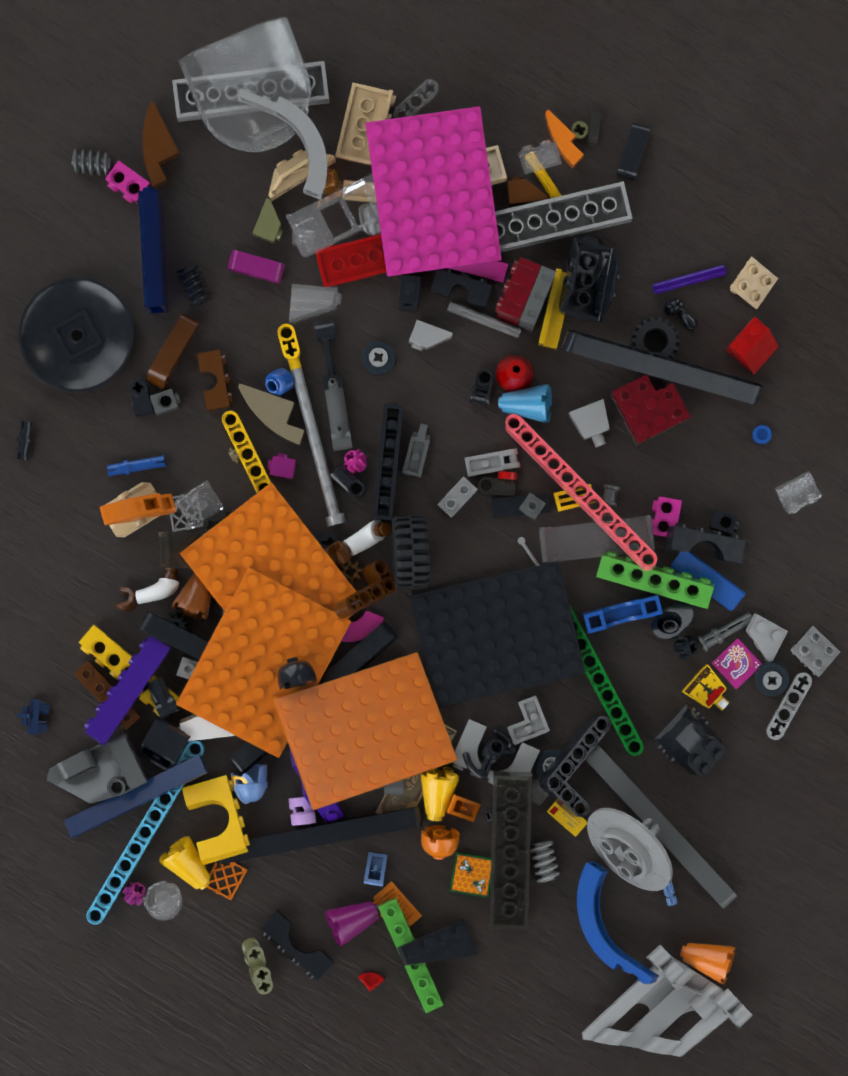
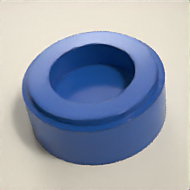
(762, 434)

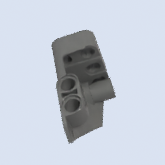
(95, 770)

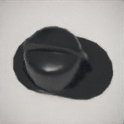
(672, 621)

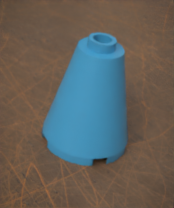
(528, 402)

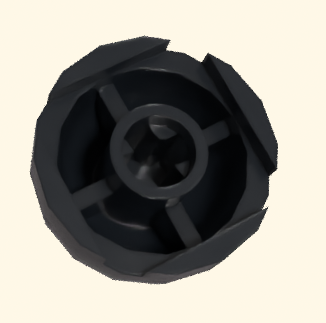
(295, 673)

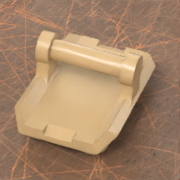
(127, 528)

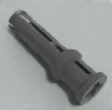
(717, 635)

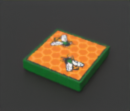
(471, 875)

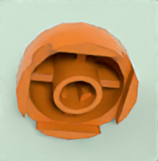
(439, 841)

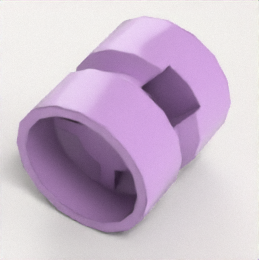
(301, 817)

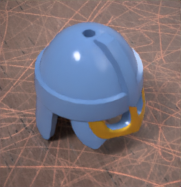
(252, 785)

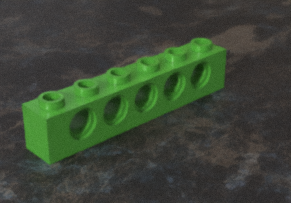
(663, 588)
(419, 972)

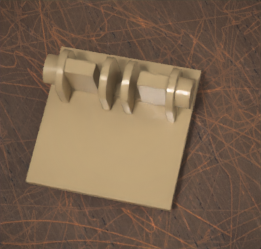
(753, 283)

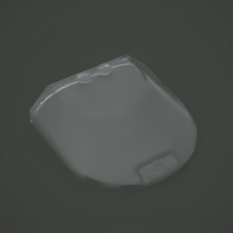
(255, 59)

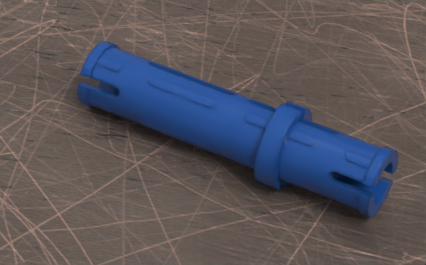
(135, 465)

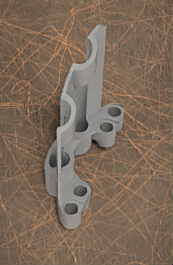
(673, 994)

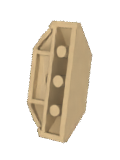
(292, 173)

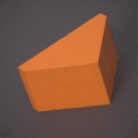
(463, 807)

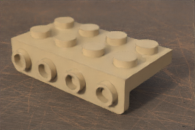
(363, 106)

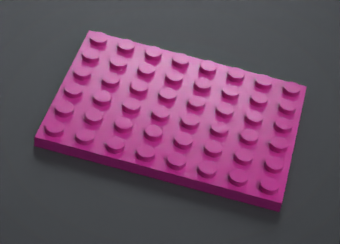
(433, 191)

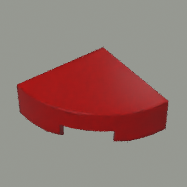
(371, 979)

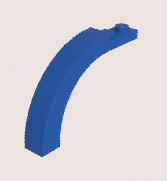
(593, 927)

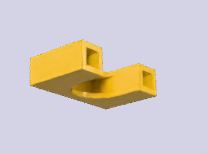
(232, 840)

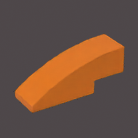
(563, 138)

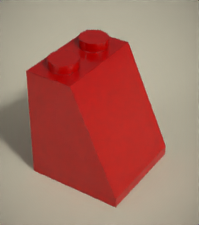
(753, 346)

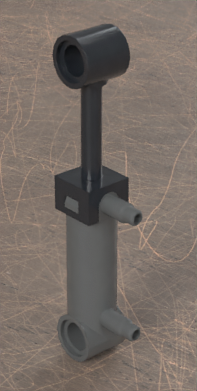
(334, 391)

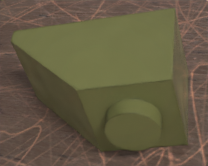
(268, 225)

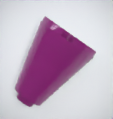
(351, 920)

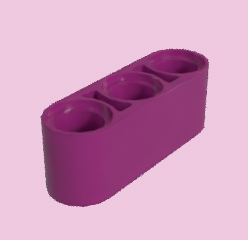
(256, 266)

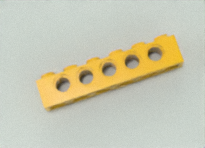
(88, 646)

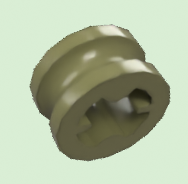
(582, 125)

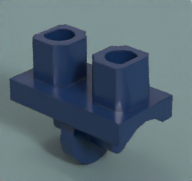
(34, 725)

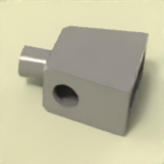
(591, 422)

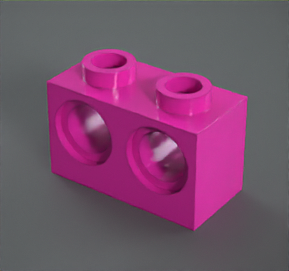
(130, 178)
(669, 518)

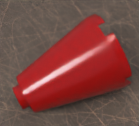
(514, 381)

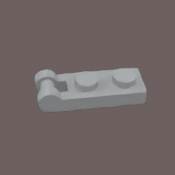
(491, 462)

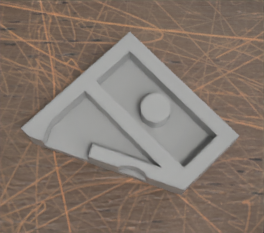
(766, 636)

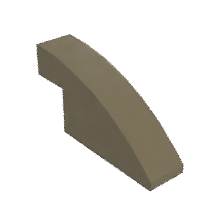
(273, 413)

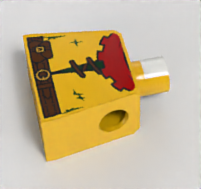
(706, 689)

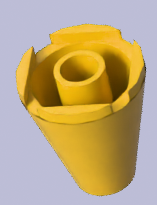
(186, 863)

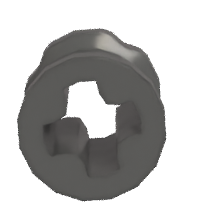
(610, 495)

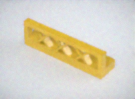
(553, 318)

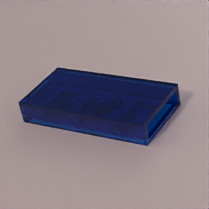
(153, 251)

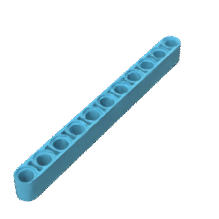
(143, 841)

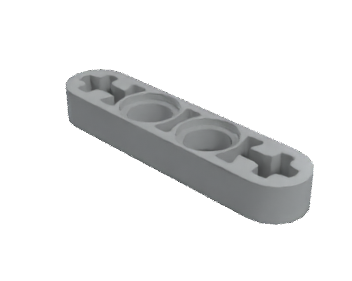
(791, 707)

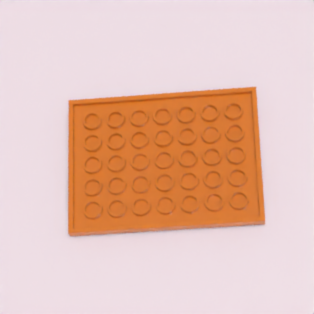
(272, 541)
(241, 662)
(365, 731)

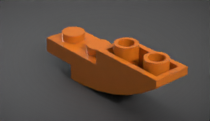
(137, 508)

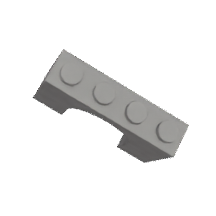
(470, 741)

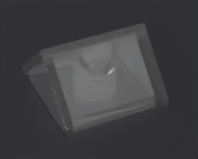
(199, 504)

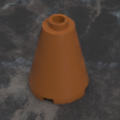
(194, 599)

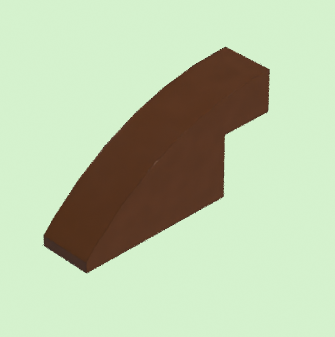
(157, 146)

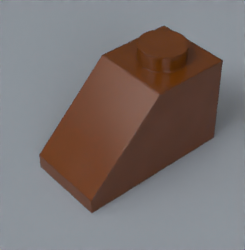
(523, 192)

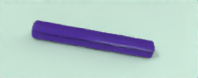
(689, 279)

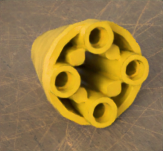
(438, 790)

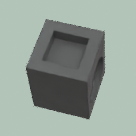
(157, 398)
(532, 506)

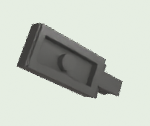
(417, 452)

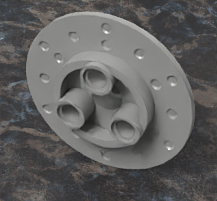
(630, 848)

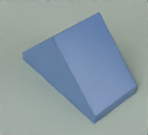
(375, 869)

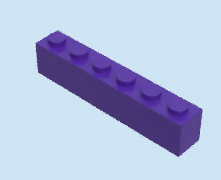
(127, 690)

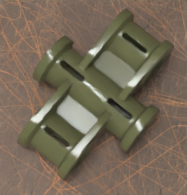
(258, 971)

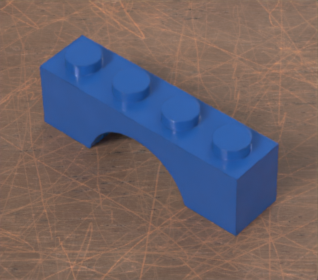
(623, 612)

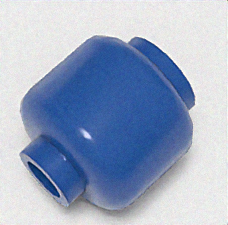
(279, 381)

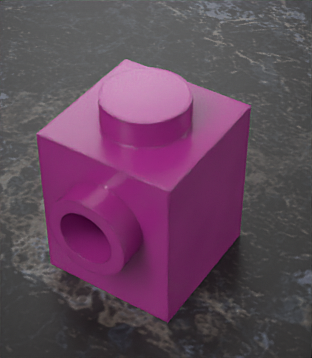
(282, 466)

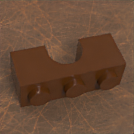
(213, 363)

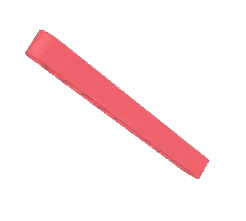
(583, 501)

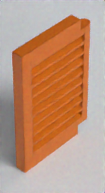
(390, 891)

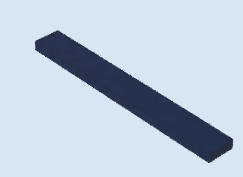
(122, 804)

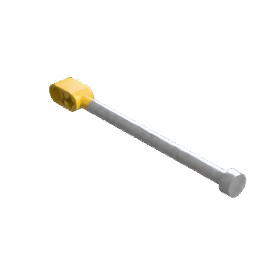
(335, 516)

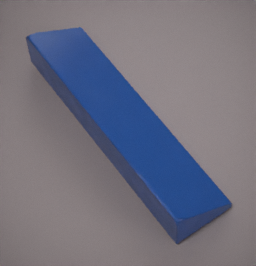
(724, 590)

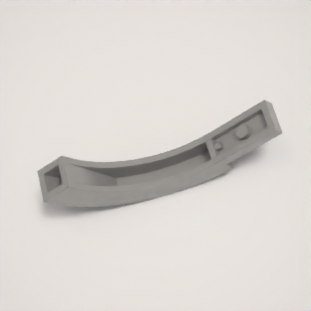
(306, 131)

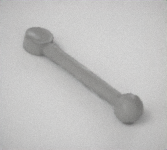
(521, 541)

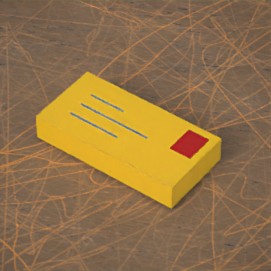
(571, 823)

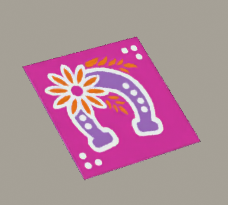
(736, 663)

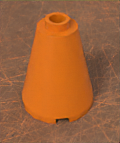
(709, 959)

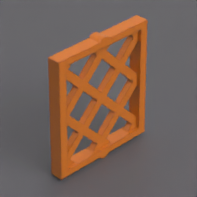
(218, 890)

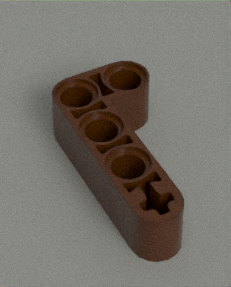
(171, 351)
(380, 584)

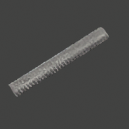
(480, 318)

